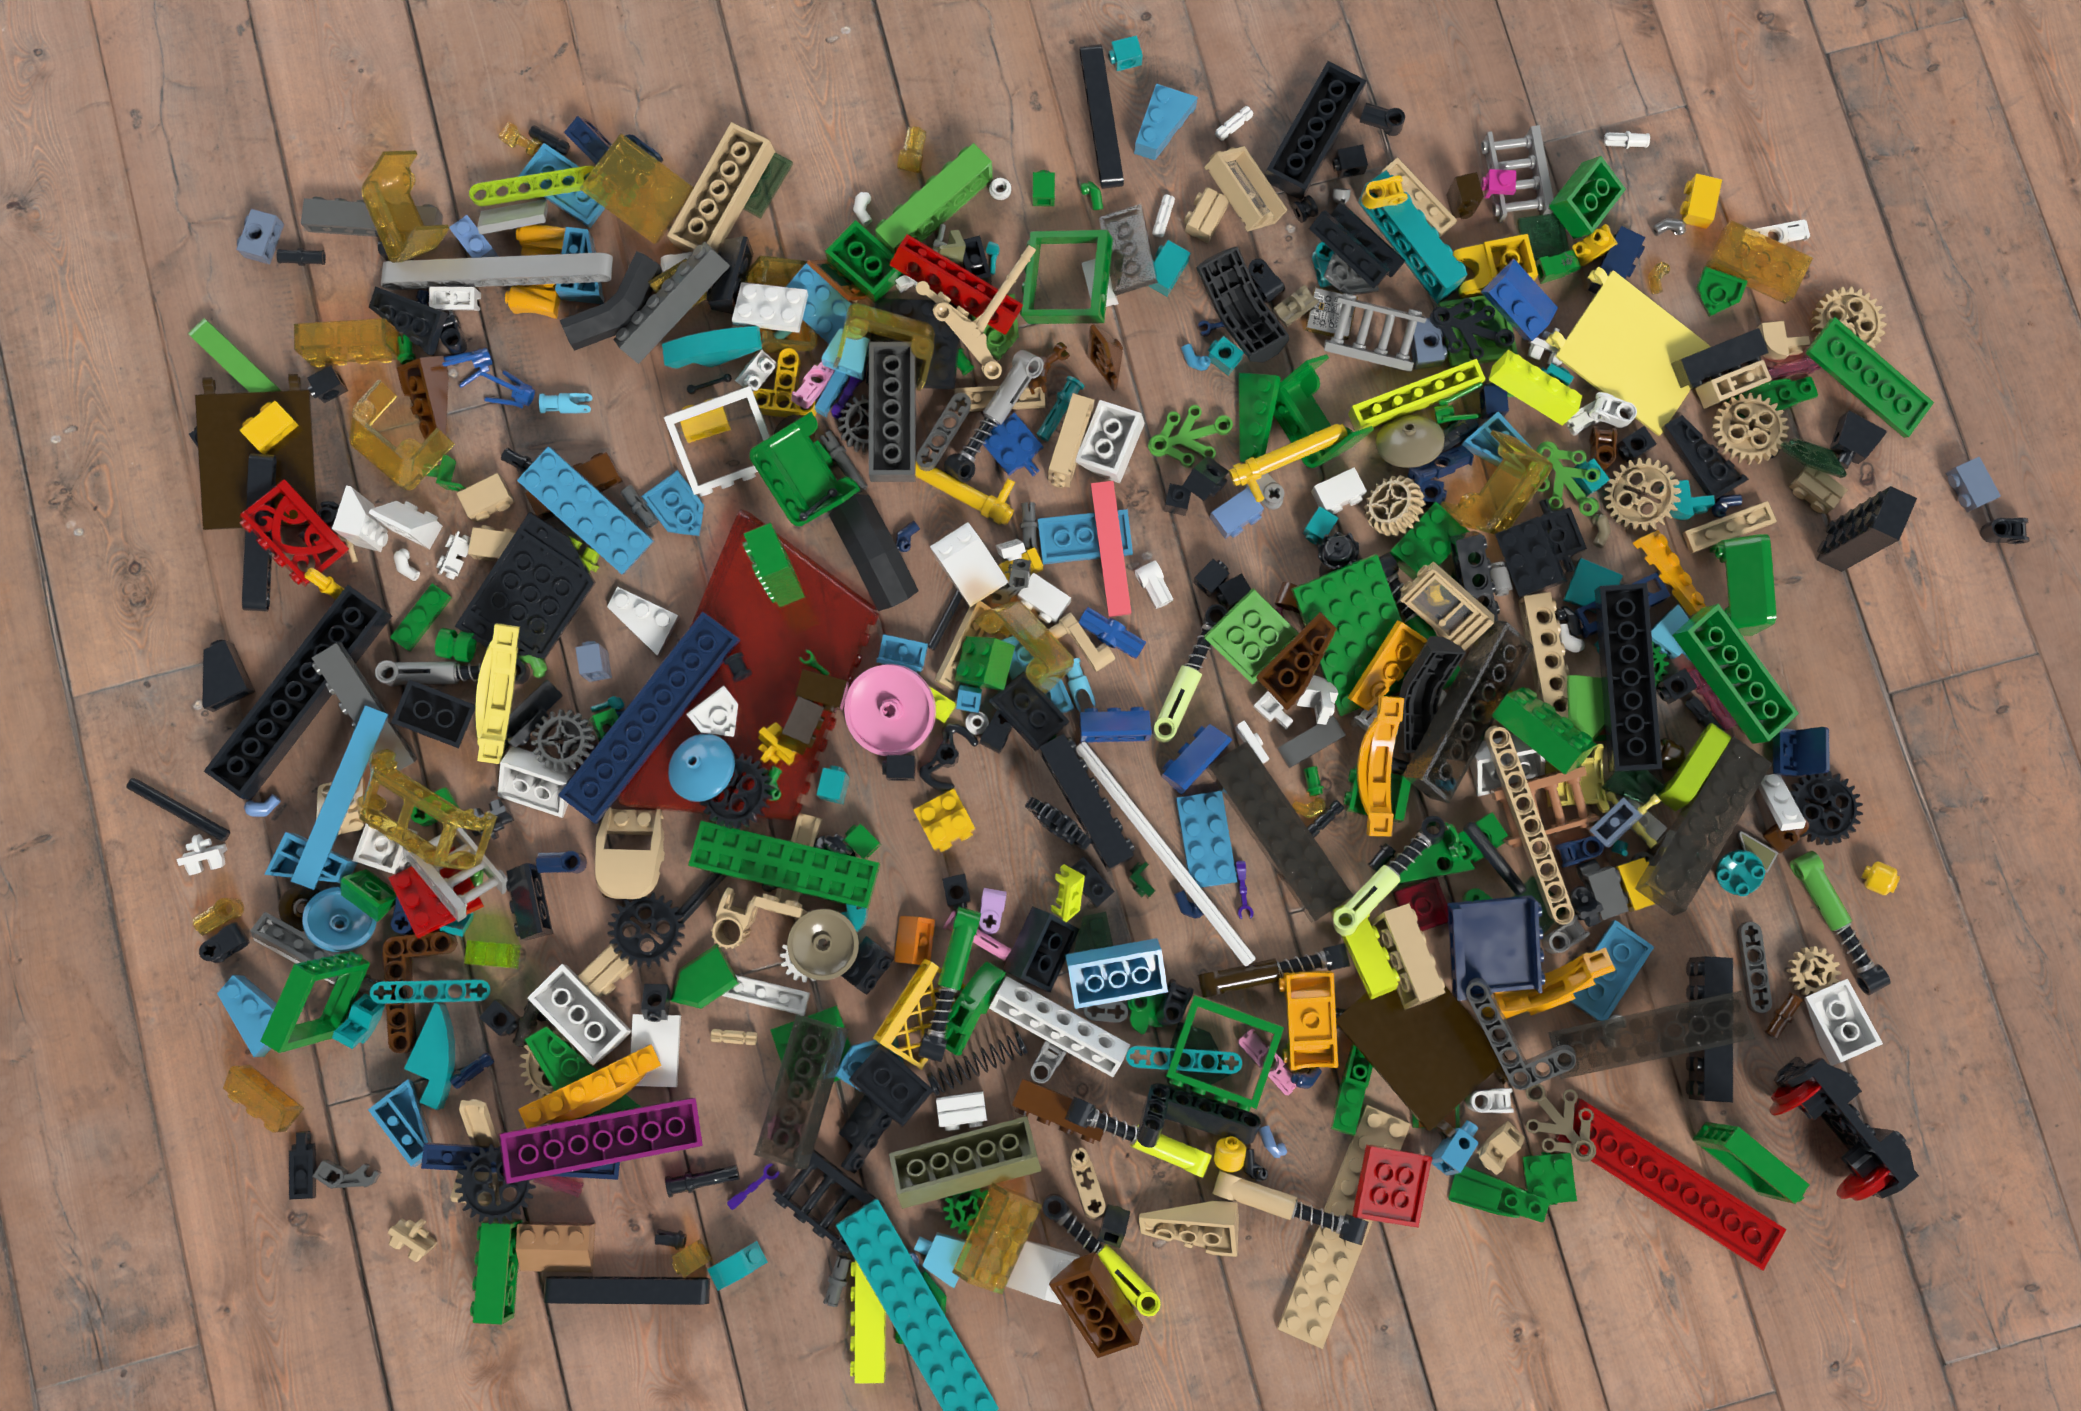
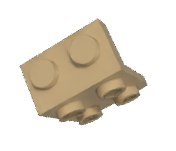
(351, 821)

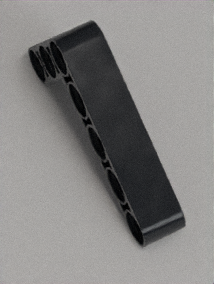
(1193, 1111)

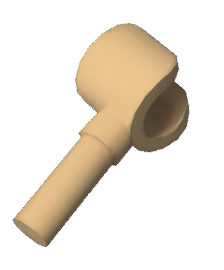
(351, 548)

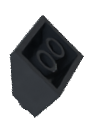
(725, 290)
(528, 902)
(1041, 949)

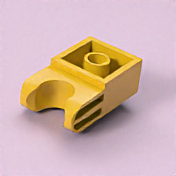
(1491, 258)

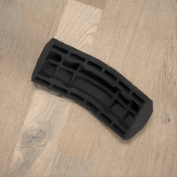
(1241, 306)
(608, 318)
(873, 551)
(1423, 689)

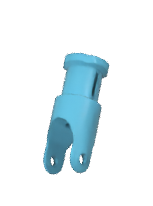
(564, 402)
(1077, 682)

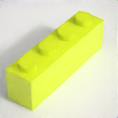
(1535, 387)
(1369, 957)

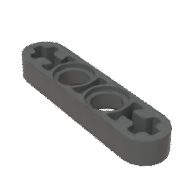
(945, 432)
(1759, 966)

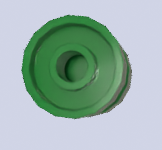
(459, 645)

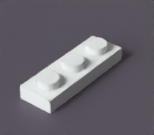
(1011, 549)
(1781, 803)

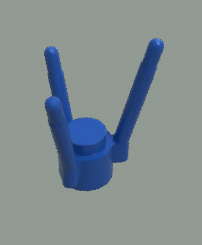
(480, 358)
(523, 393)

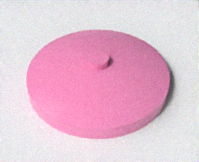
(890, 710)

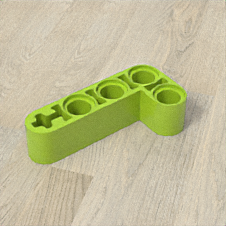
(1695, 768)

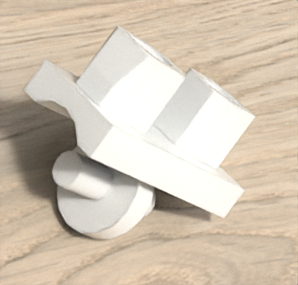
(1538, 346)
(756, 371)
(193, 859)

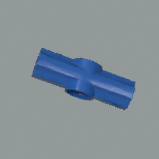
(1111, 633)

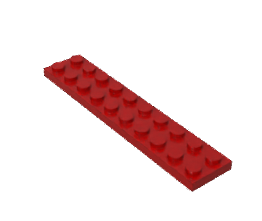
(1678, 1188)

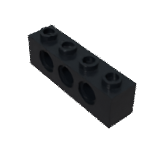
(1461, 547)

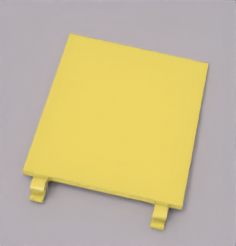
(1628, 349)

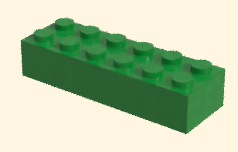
(772, 565)
(1735, 674)

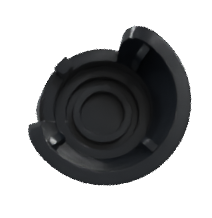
(1337, 552)

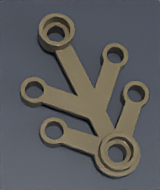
(1563, 1125)

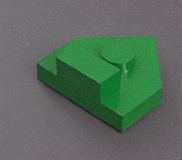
(1719, 290)

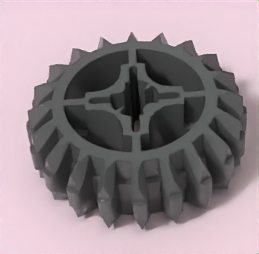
(860, 427)
(564, 750)

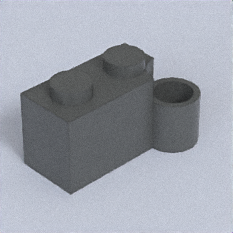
(1604, 887)

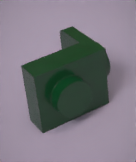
(1141, 886)

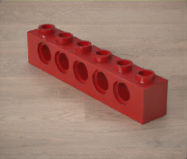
(953, 281)

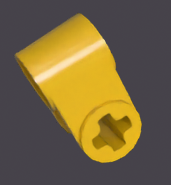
(1388, 192)

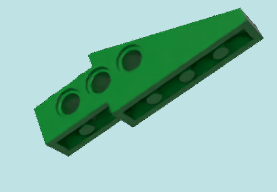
(1426, 864)

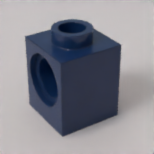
(1493, 400)
(1437, 488)

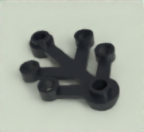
(1468, 328)

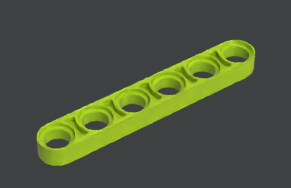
(535, 186)

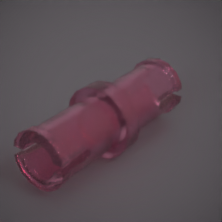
(561, 1184)

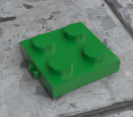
(1550, 1177)

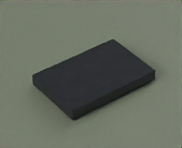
(1029, 711)
(891, 1085)

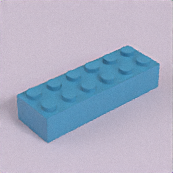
(585, 510)

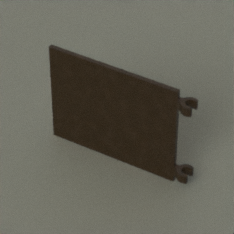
(226, 451)
(1424, 1052)

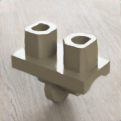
(1295, 306)

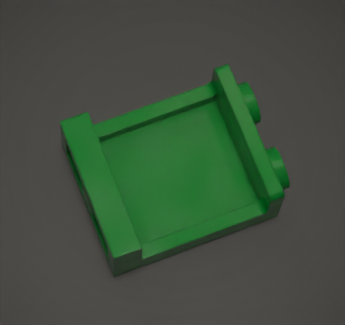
(1399, 796)

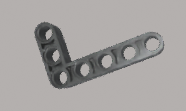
(1509, 1042)

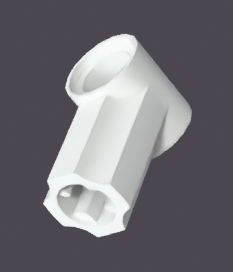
(1151, 578)

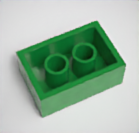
(1587, 197)
(863, 261)
(1427, 541)

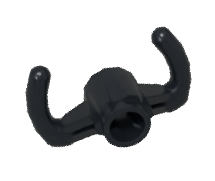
(926, 770)

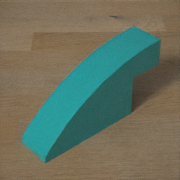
(712, 347)
(435, 1056)

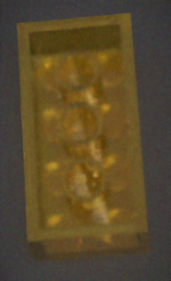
(1763, 262)
(346, 342)
(996, 1238)

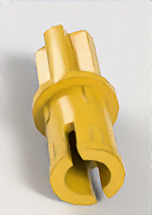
(325, 584)

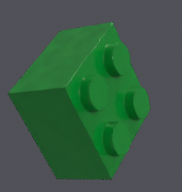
(984, 662)

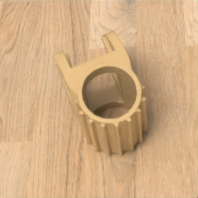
(741, 917)

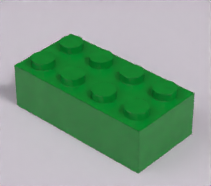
(1544, 730)
(496, 1272)

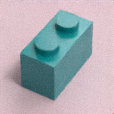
(1169, 266)
(833, 785)

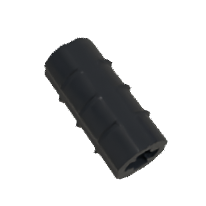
(1458, 431)

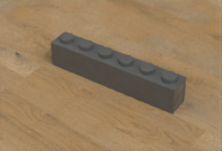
(351, 218)
(671, 302)
(354, 694)

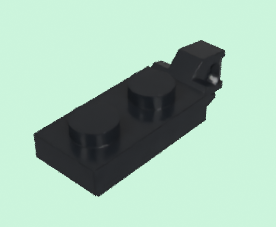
(302, 1167)

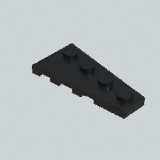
(410, 317)

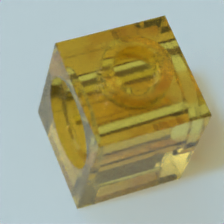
(690, 1258)

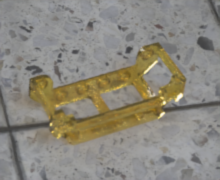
(384, 773)

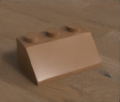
(555, 1246)

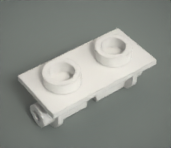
(449, 563)

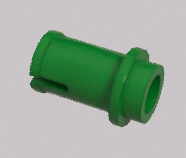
(405, 350)
(963, 363)
(1313, 781)

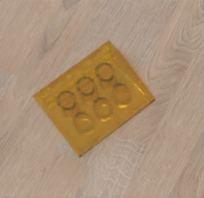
(637, 189)

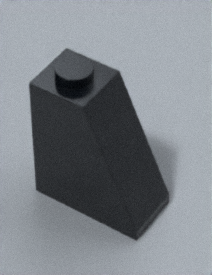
(223, 676)

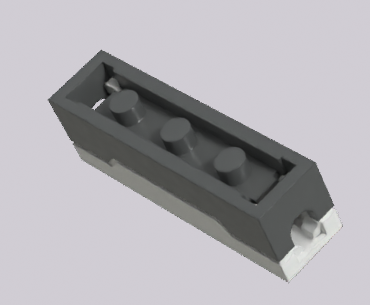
(287, 941)

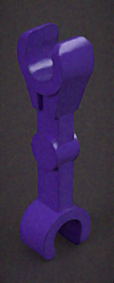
(848, 392)
(1240, 867)
(739, 1198)

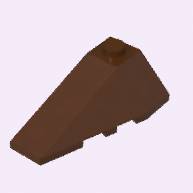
(1105, 355)
(427, 386)
(1295, 665)

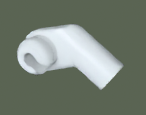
(859, 209)
(401, 561)

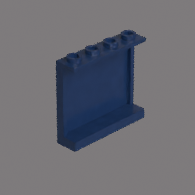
(1496, 943)

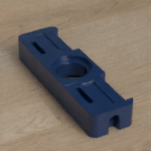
(1451, 459)

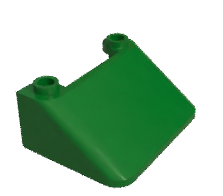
(798, 472)

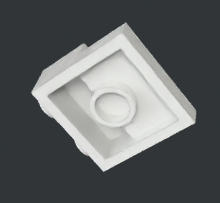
(380, 852)

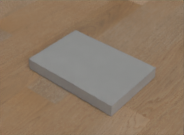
(512, 216)

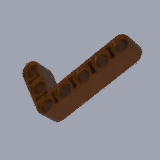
(404, 959)

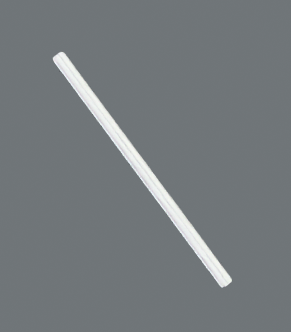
(1165, 854)

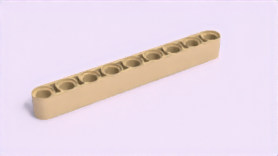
(1537, 833)

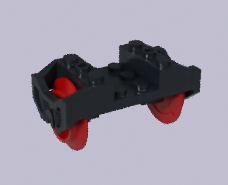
(1875, 1156)

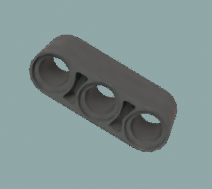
(1311, 742)

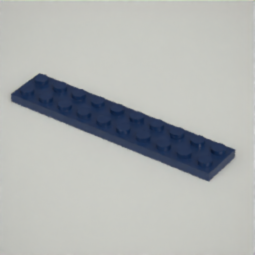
(649, 718)

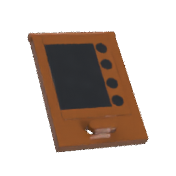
(836, 280)

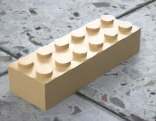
(722, 190)

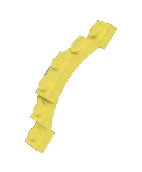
(496, 693)

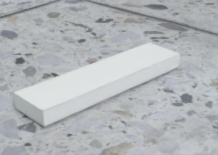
(769, 995)

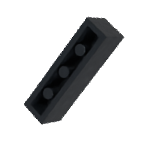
(1718, 358)

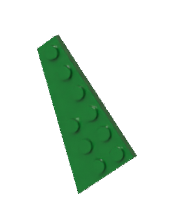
(566, 1066)

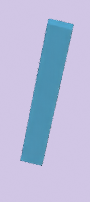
(339, 797)

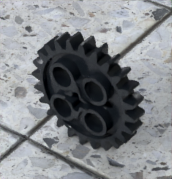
(1829, 789)
(753, 799)
(1058, 823)
(632, 946)
(473, 1187)

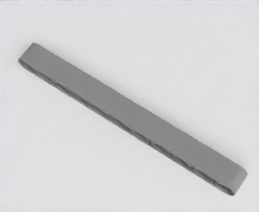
(497, 271)

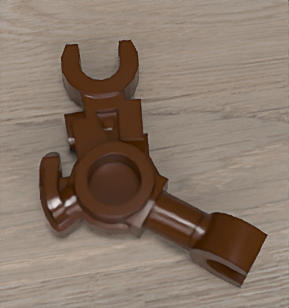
(1058, 353)

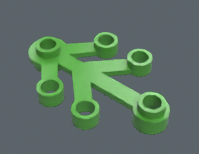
(1186, 437)
(1564, 476)

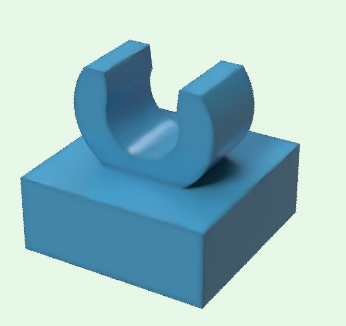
(969, 698)

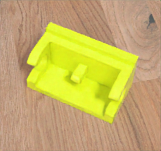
(1069, 893)

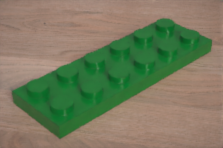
(1869, 377)

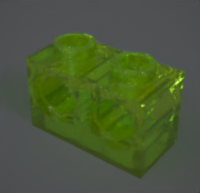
(492, 954)

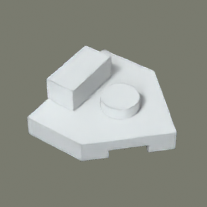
(716, 714)

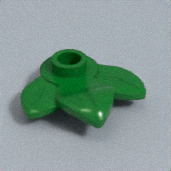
(1456, 848)
(1146, 1014)

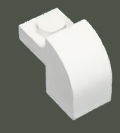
(1320, 696)

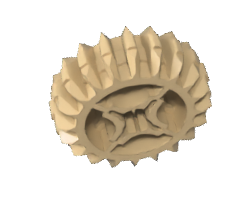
(1388, 501)

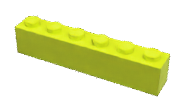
(1415, 396)
(870, 1331)

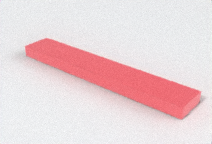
(1110, 549)

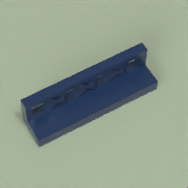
(588, 139)
(1654, 599)

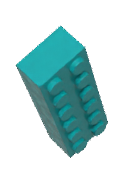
(1419, 245)

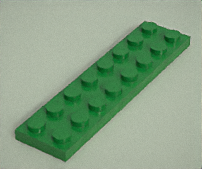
(784, 864)

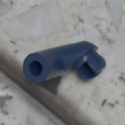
(1722, 504)
(904, 535)
(1187, 908)
(1306, 1080)

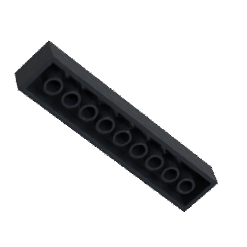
(294, 696)

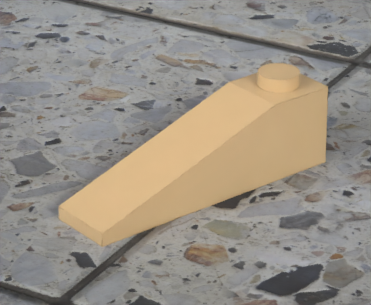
(1206, 1225)

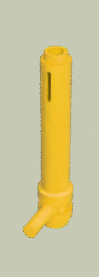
(1256, 467)
(987, 505)

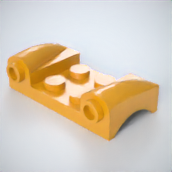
(539, 298)
(1310, 1019)

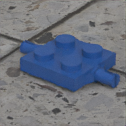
(1013, 445)

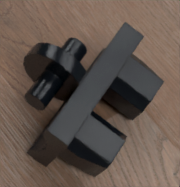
(503, 817)
(1585, 906)

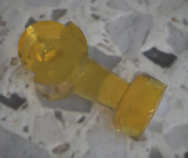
(511, 136)

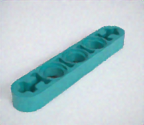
(418, 988)
(1195, 1055)

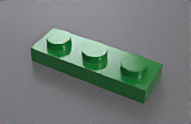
(421, 617)

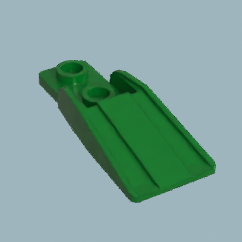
(1783, 392)
(1496, 1196)

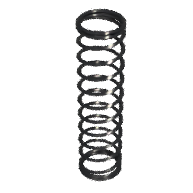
(935, 1085)

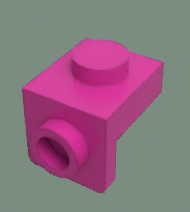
(1499, 182)

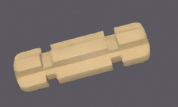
(734, 1037)

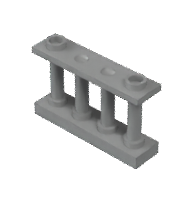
(1535, 161)
(1379, 355)
(444, 887)

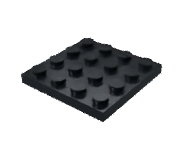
(946, 343)

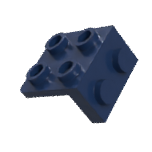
(1801, 752)

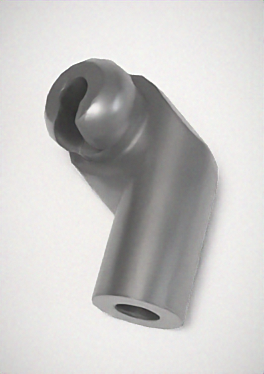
(1677, 225)

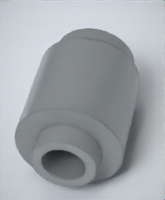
(1501, 577)

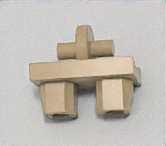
(413, 1236)

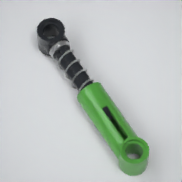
(1811, 872)

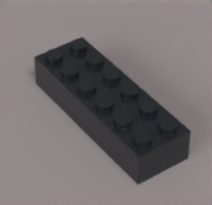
(1314, 130)
(1866, 529)
(1086, 802)
(1710, 1068)

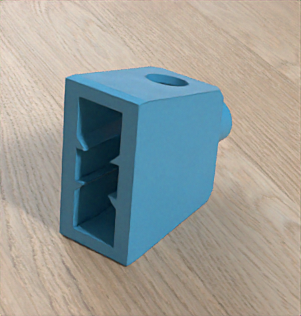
(1455, 1151)

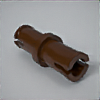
(1783, 1016)

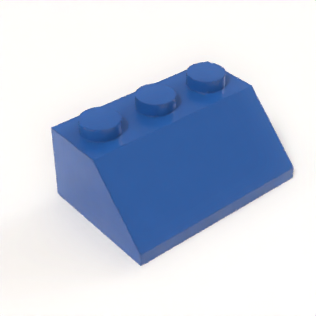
(1520, 301)
(1115, 725)
(1195, 757)

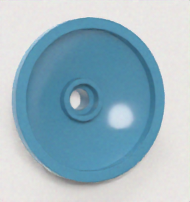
(709, 773)
(329, 910)

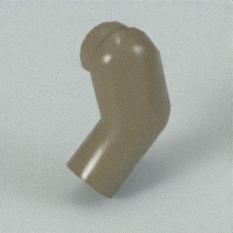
(1604, 529)

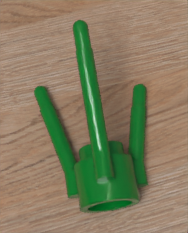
(1446, 413)

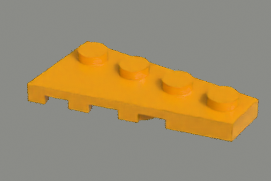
(1671, 572)
(1387, 665)

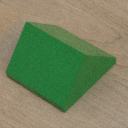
(368, 893)

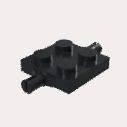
(1563, 533)

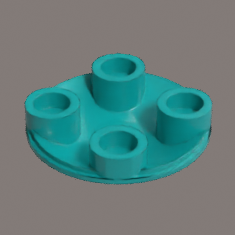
(1740, 872)

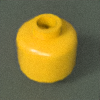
(1880, 878)
(1229, 1154)

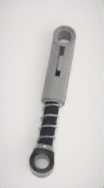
(1024, 368)
(436, 672)

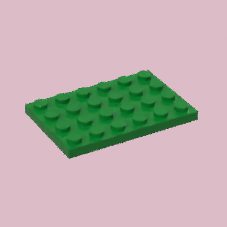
(1362, 611)

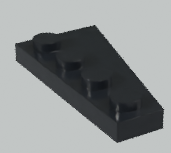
(1704, 462)

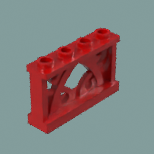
(293, 501)

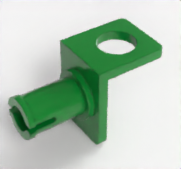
(444, 474)

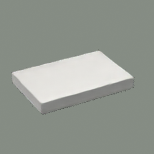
(665, 1041)

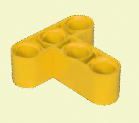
(783, 393)

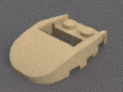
(629, 872)

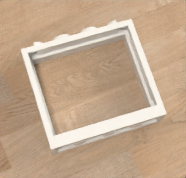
(727, 480)

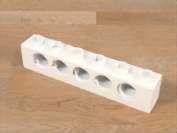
(1059, 1026)

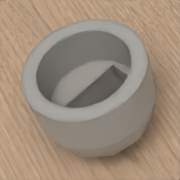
(1341, 195)

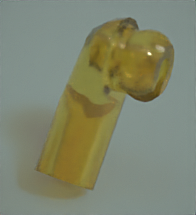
(1656, 275)
(1311, 809)

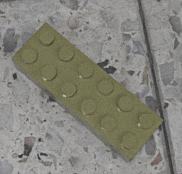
(964, 1162)

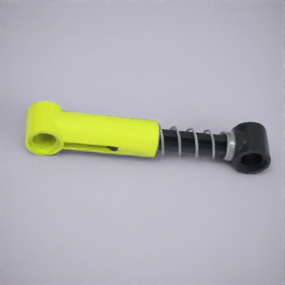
(1167, 1149)
(1113, 1262)

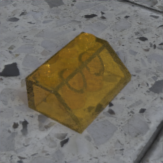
(261, 1098)

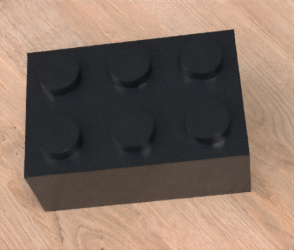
(1531, 557)
(433, 714)

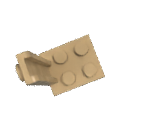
(787, 901)
(481, 1133)

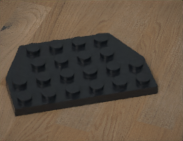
(532, 586)

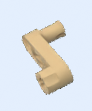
(1097, 657)
(1090, 1196)

